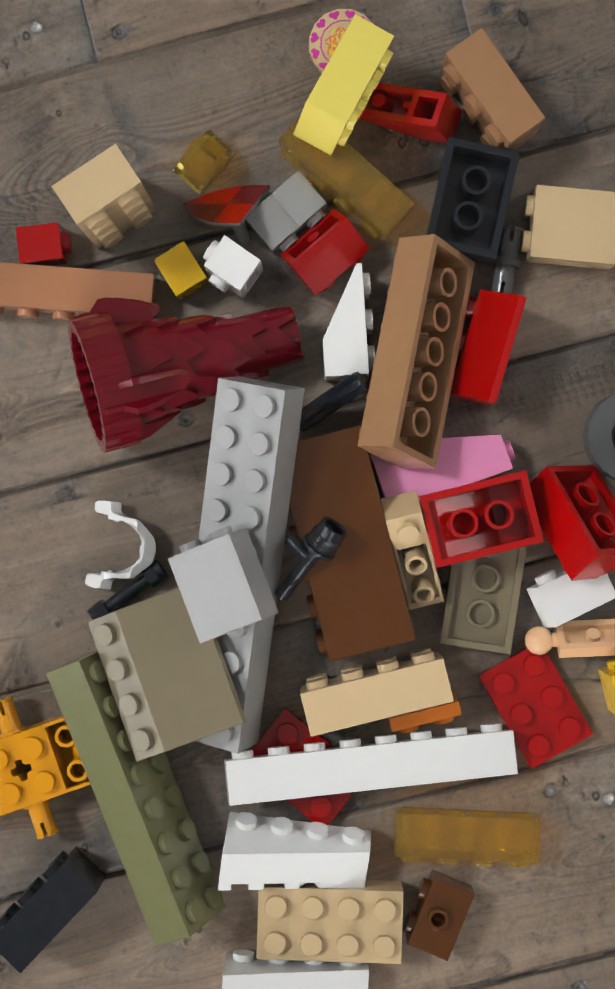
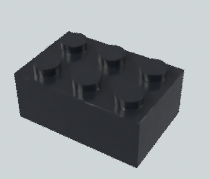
(473, 197)
(47, 907)

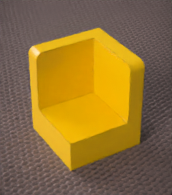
(181, 271)

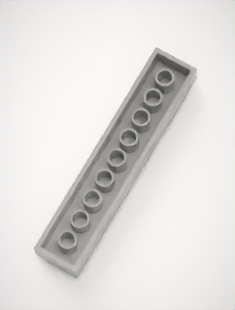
(251, 489)

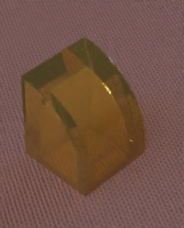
(204, 161)

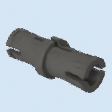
(507, 260)

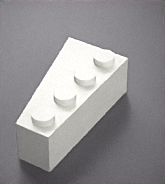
(292, 853)
(247, 972)

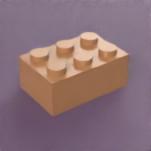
(490, 93)

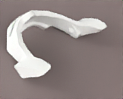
(147, 548)

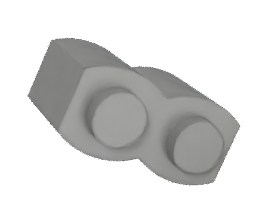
(287, 212)

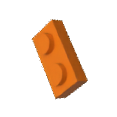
(438, 715)

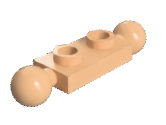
(574, 639)

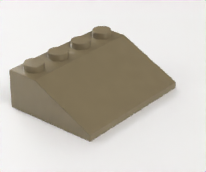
(163, 677)

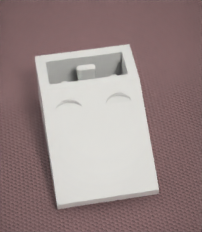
(346, 337)

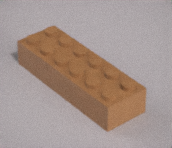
(416, 352)

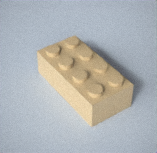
(105, 198)
(375, 692)
(331, 923)

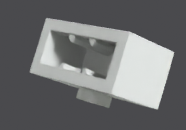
(231, 267)
(561, 600)

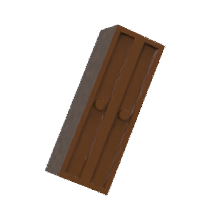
(361, 588)

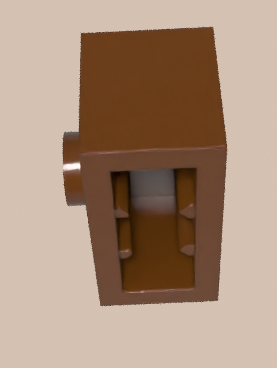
(438, 914)

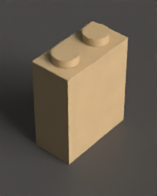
(570, 227)

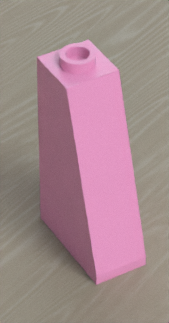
(458, 464)

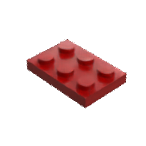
(535, 705)
(294, 732)

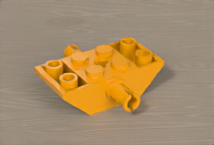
(53, 763)

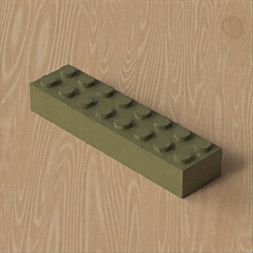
(139, 807)

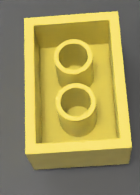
(345, 86)

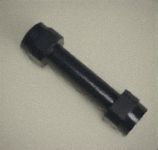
(151, 576)

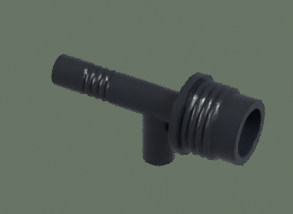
(318, 544)

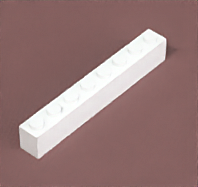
(371, 765)

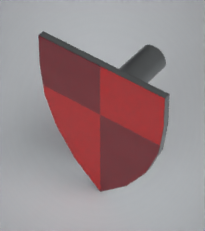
(228, 208)

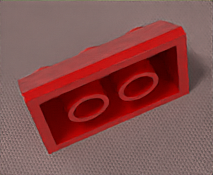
(486, 346)
(577, 518)

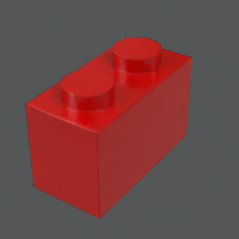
(325, 252)

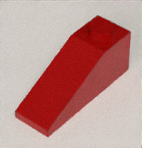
(413, 112)

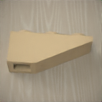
(412, 549)

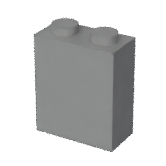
(222, 583)

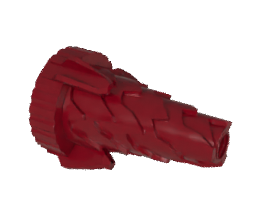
(148, 369)

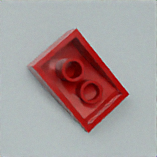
(481, 519)

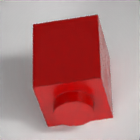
(43, 244)

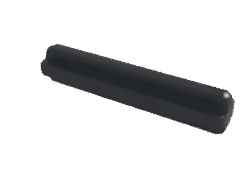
(333, 400)

